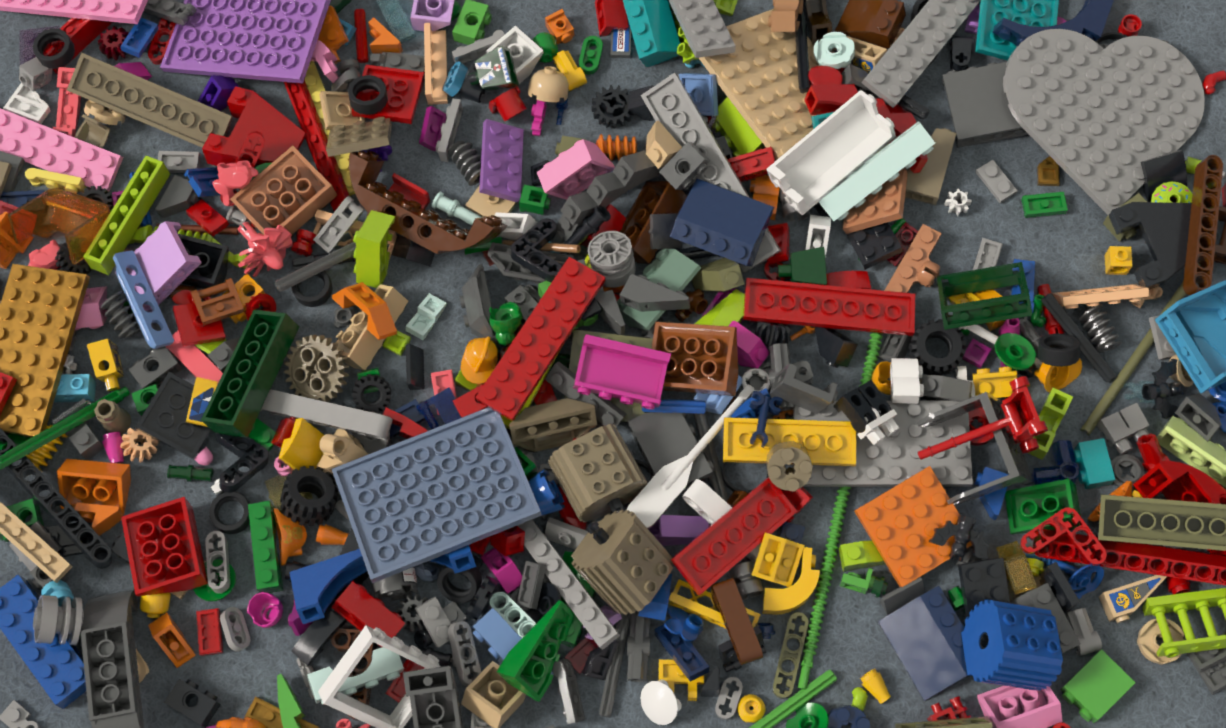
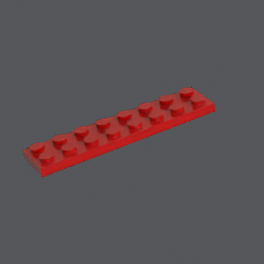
(829, 306)
(540, 339)

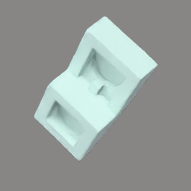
(426, 316)

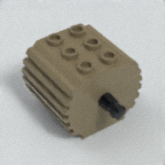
(597, 473)
(622, 561)

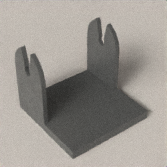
(1010, 451)

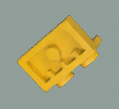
(995, 383)

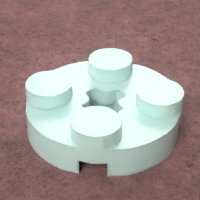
(837, 60)

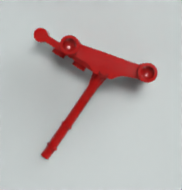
(1020, 422)

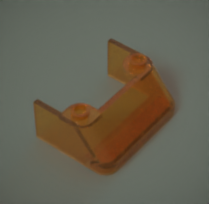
(63, 212)

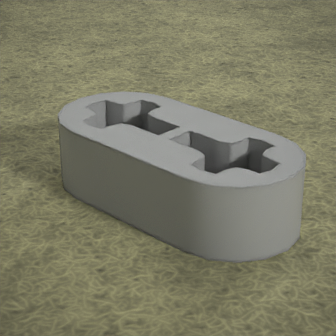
(733, 700)

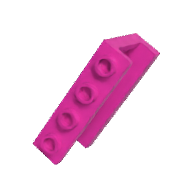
(621, 371)

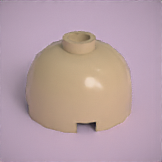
(548, 85)

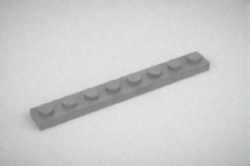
(568, 585)

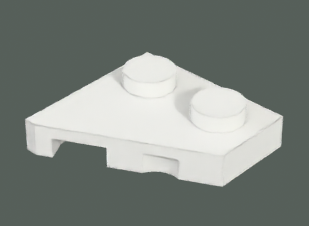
(27, 104)

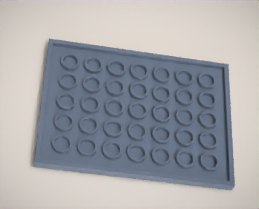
(435, 493)

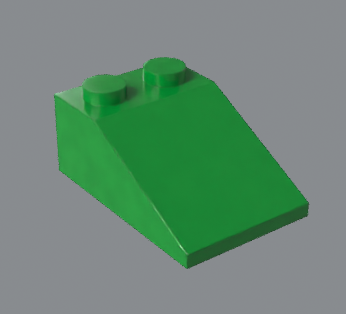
(1035, 504)

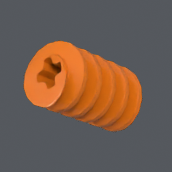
(617, 147)

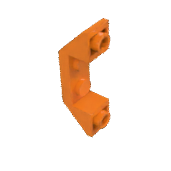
(379, 317)

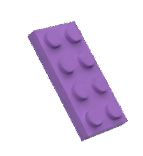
(501, 160)

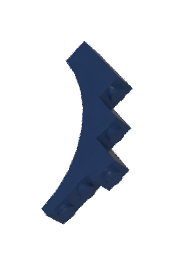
(1089, 22)

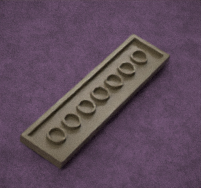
(146, 101)

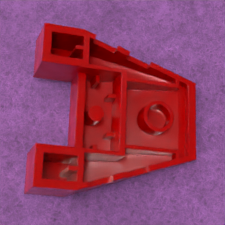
(253, 115)

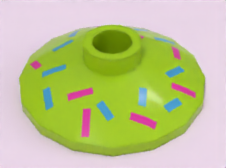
(1172, 189)

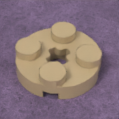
(103, 114)
(1148, 643)

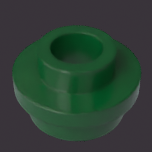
(879, 586)

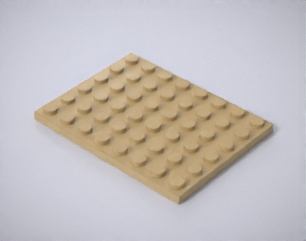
(764, 82)

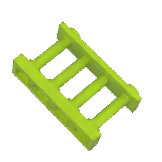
(1180, 604)

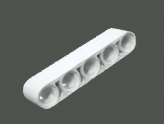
(710, 506)

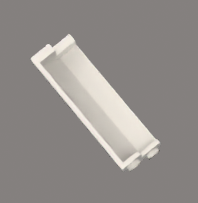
(831, 152)

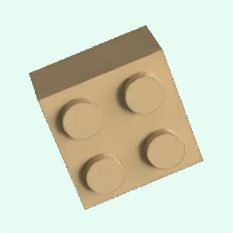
(492, 697)

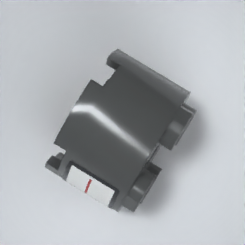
(396, 586)

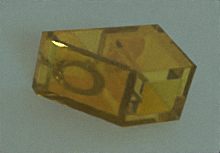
(1016, 567)

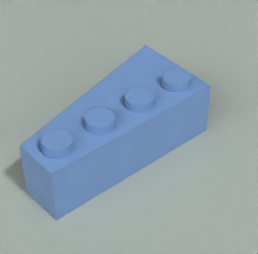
(496, 634)

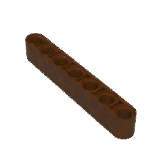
(1205, 193)

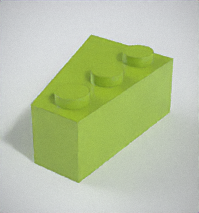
(371, 249)

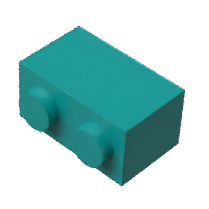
(1094, 464)

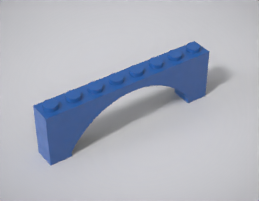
(320, 583)

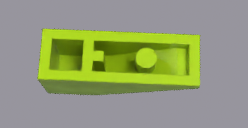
(859, 555)

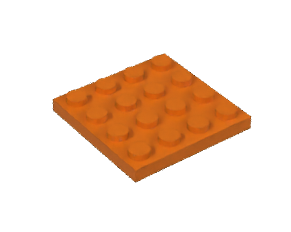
(905, 521)

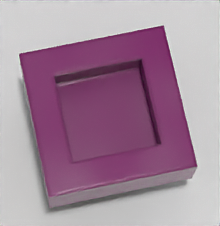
(976, 353)

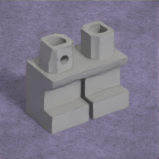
(1122, 426)

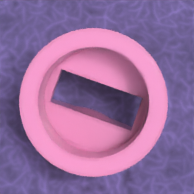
(204, 457)

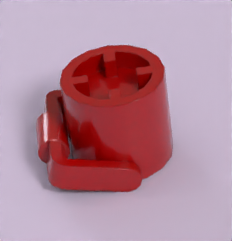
(508, 104)

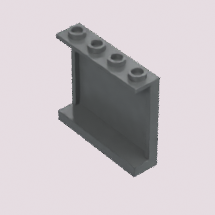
(980, 105)

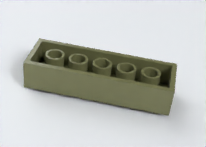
(1163, 522)

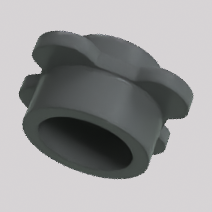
(340, 313)

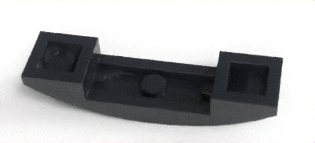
(317, 635)

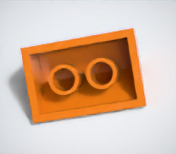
(94, 483)

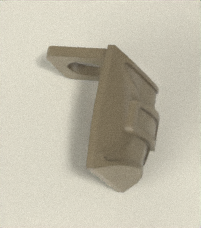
(93, 132)

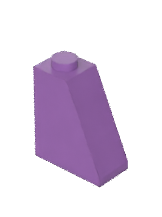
(678, 529)

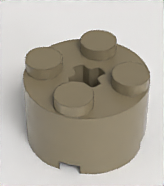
(787, 453)

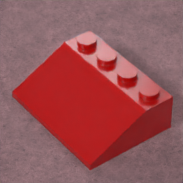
(164, 548)

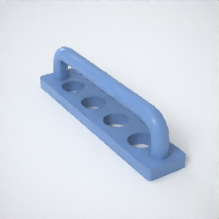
(154, 338)

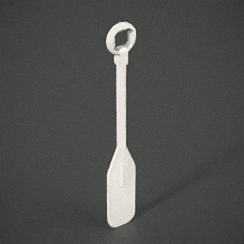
(674, 476)

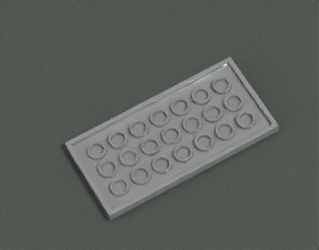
(897, 456)

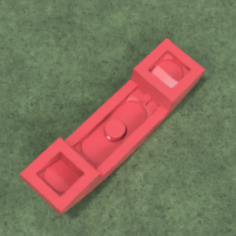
(68, 104)

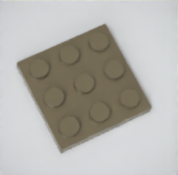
(359, 136)

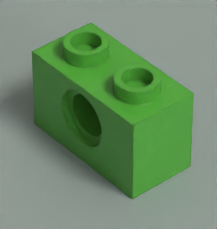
(471, 13)

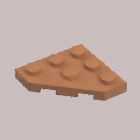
(879, 208)

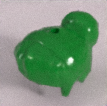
(505, 322)

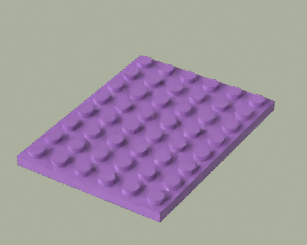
(247, 39)

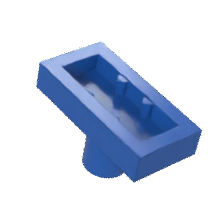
(139, 37)

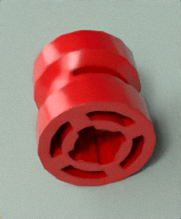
(1130, 25)
(304, 242)

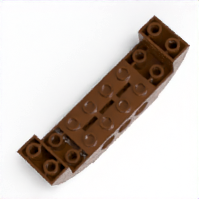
(410, 219)

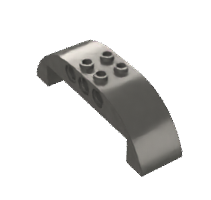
(433, 698)

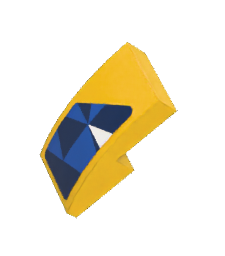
(200, 399)

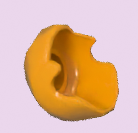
(880, 377)

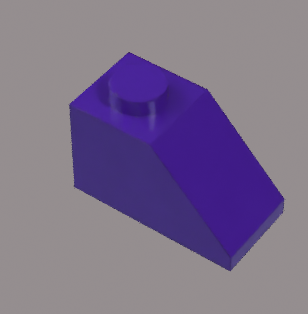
(217, 92)

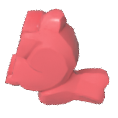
(232, 177)
(45, 256)

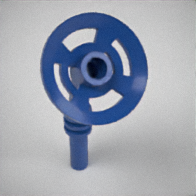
(1079, 576)

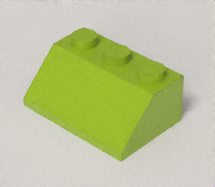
(736, 130)

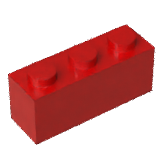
(363, 610)

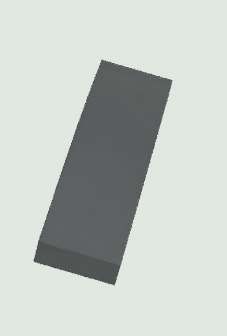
(610, 309)

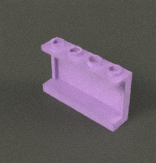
(164, 262)

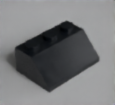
(213, 262)

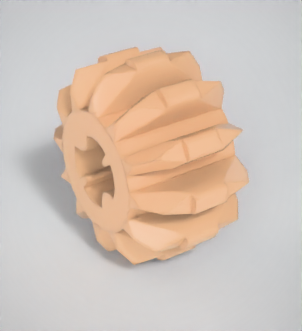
(134, 450)

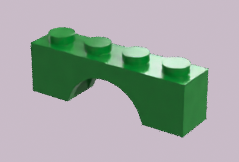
(266, 562)

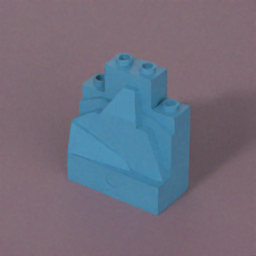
(1198, 335)

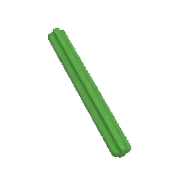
(796, 701)

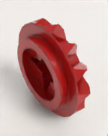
(261, 299)

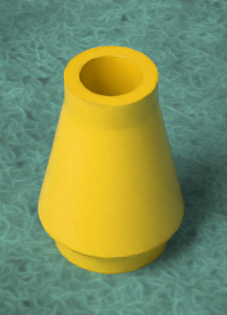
(875, 685)

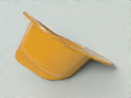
(479, 360)
(1058, 376)

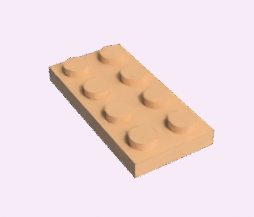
(1093, 296)

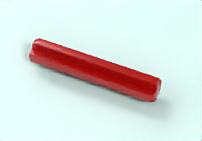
(361, 35)

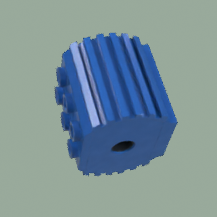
(1012, 645)

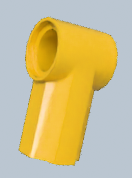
(568, 67)

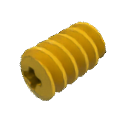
(37, 457)

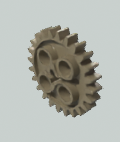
(316, 368)

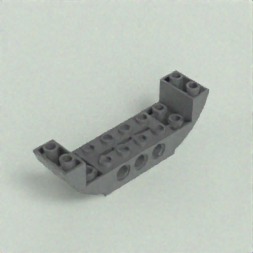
(111, 661)

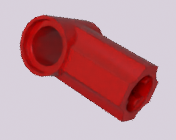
(1150, 451)

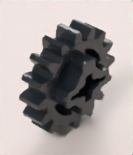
(614, 114)

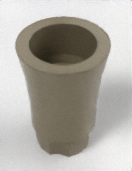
(112, 416)

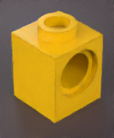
(1118, 260)

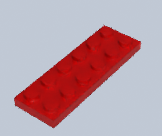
(733, 536)

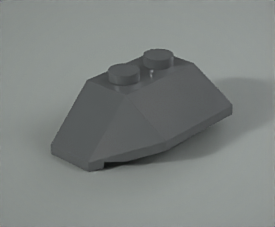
(501, 256)
(477, 305)

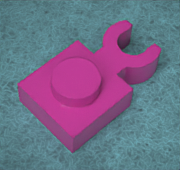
(538, 112)

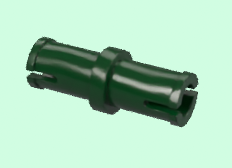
(190, 473)

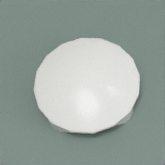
(659, 702)

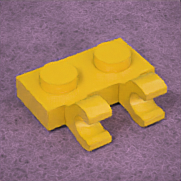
(673, 675)

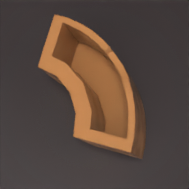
(785, 15)

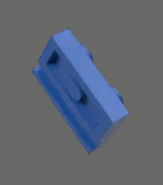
(202, 179)

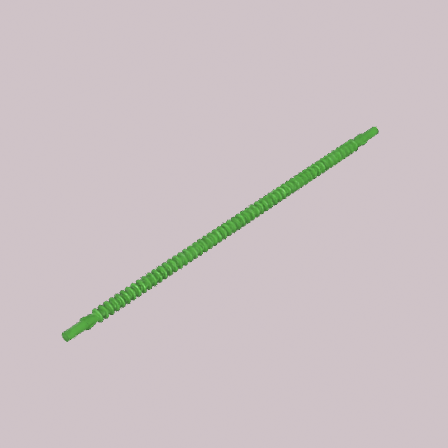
(807, 663)

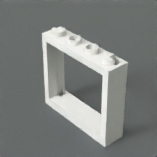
(352, 707)

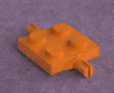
(332, 32)

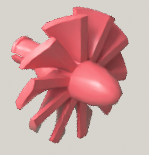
(265, 248)

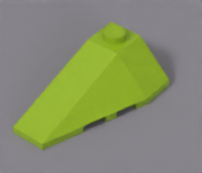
(726, 311)

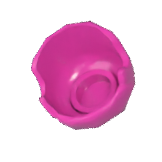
(267, 601)

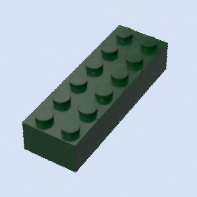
(250, 373)

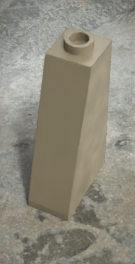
(928, 183)

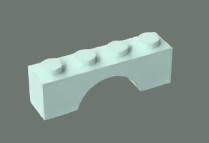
(383, 665)

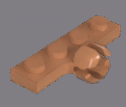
(916, 265)

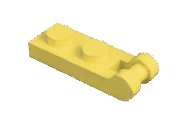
(55, 180)

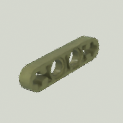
(793, 656)

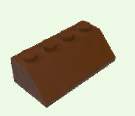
(654, 198)

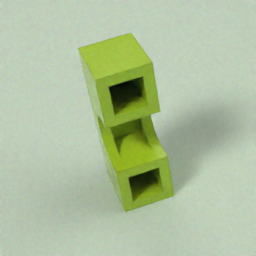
(1052, 413)

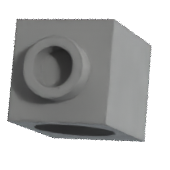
(34, 74)

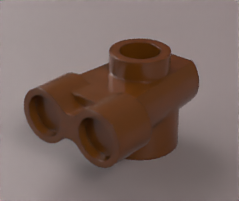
(697, 304)

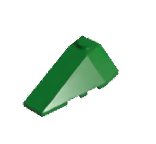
(532, 658)

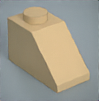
(661, 145)

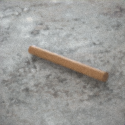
(554, 247)

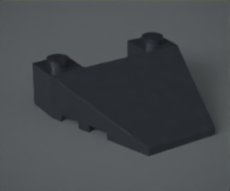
(1165, 233)

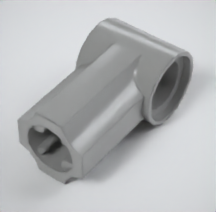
(1084, 631)

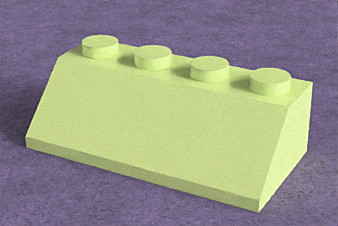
(1194, 449)

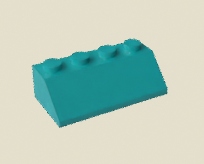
(652, 30)

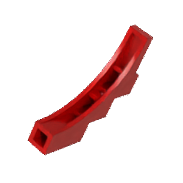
(829, 98)

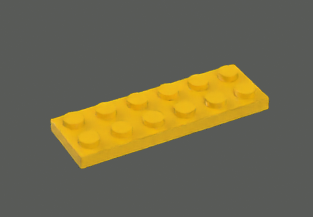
(825, 441)

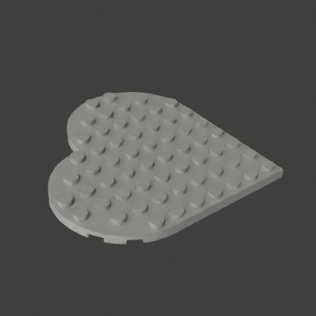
(1103, 107)

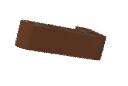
(736, 620)
(352, 635)

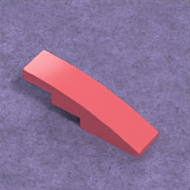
(194, 360)

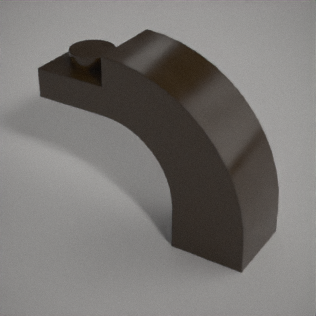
(817, 19)

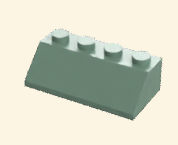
(669, 269)

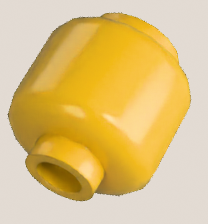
(155, 604)

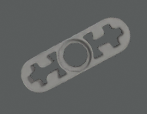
(223, 569)
(456, 649)

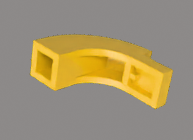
(791, 598)

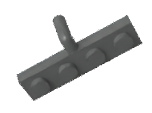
(605, 410)

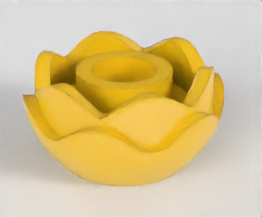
(751, 715)

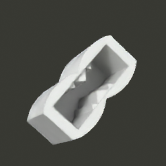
(905, 380)

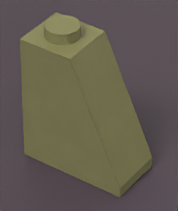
(718, 276)

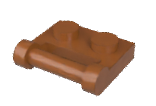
(218, 307)

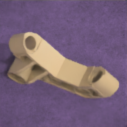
(339, 450)

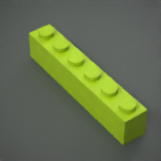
(127, 214)

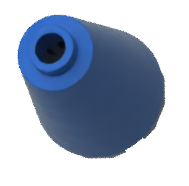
(546, 493)

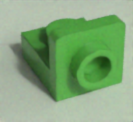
(855, 582)

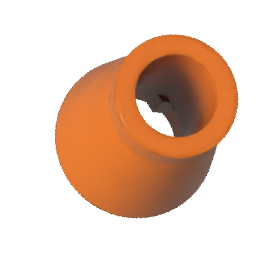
(330, 536)

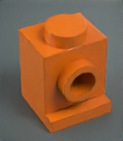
(554, 25)

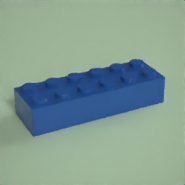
(54, 665)

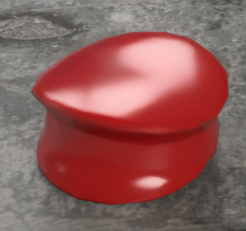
(824, 76)

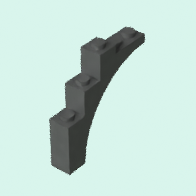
(603, 190)

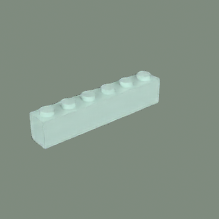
(878, 170)

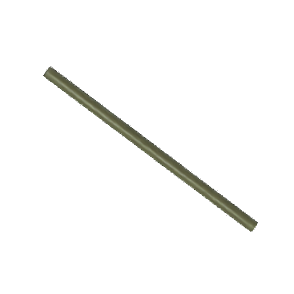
(1127, 370)

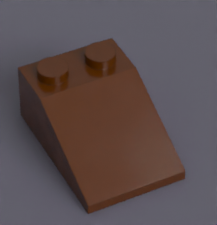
(872, 20)

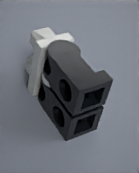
(868, 412)

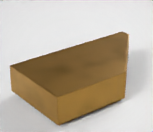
(1048, 173)

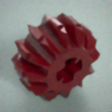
(111, 42)

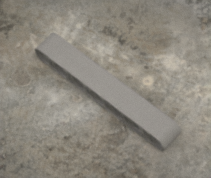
(328, 414)

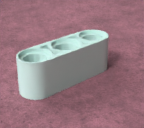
(511, 611)

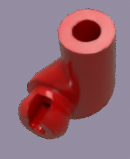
(1211, 80)

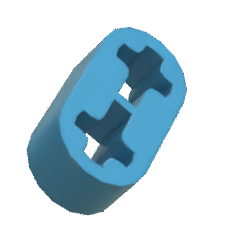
(455, 79)

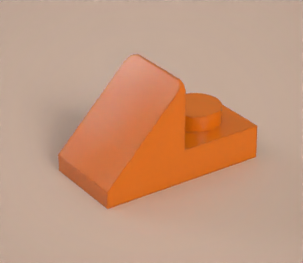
(384, 40)
(102, 516)

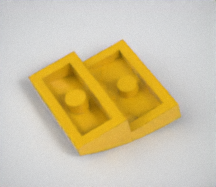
(302, 447)
(777, 560)

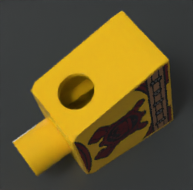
(106, 351)

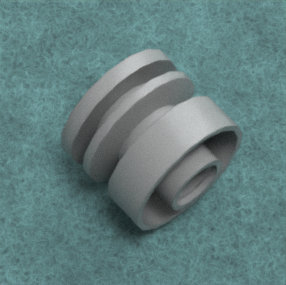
(612, 257)
(56, 619)

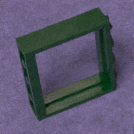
(984, 310)

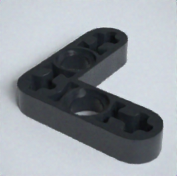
(548, 267)
(247, 459)

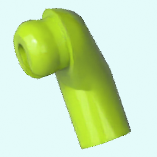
(859, 698)

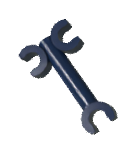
(767, 406)

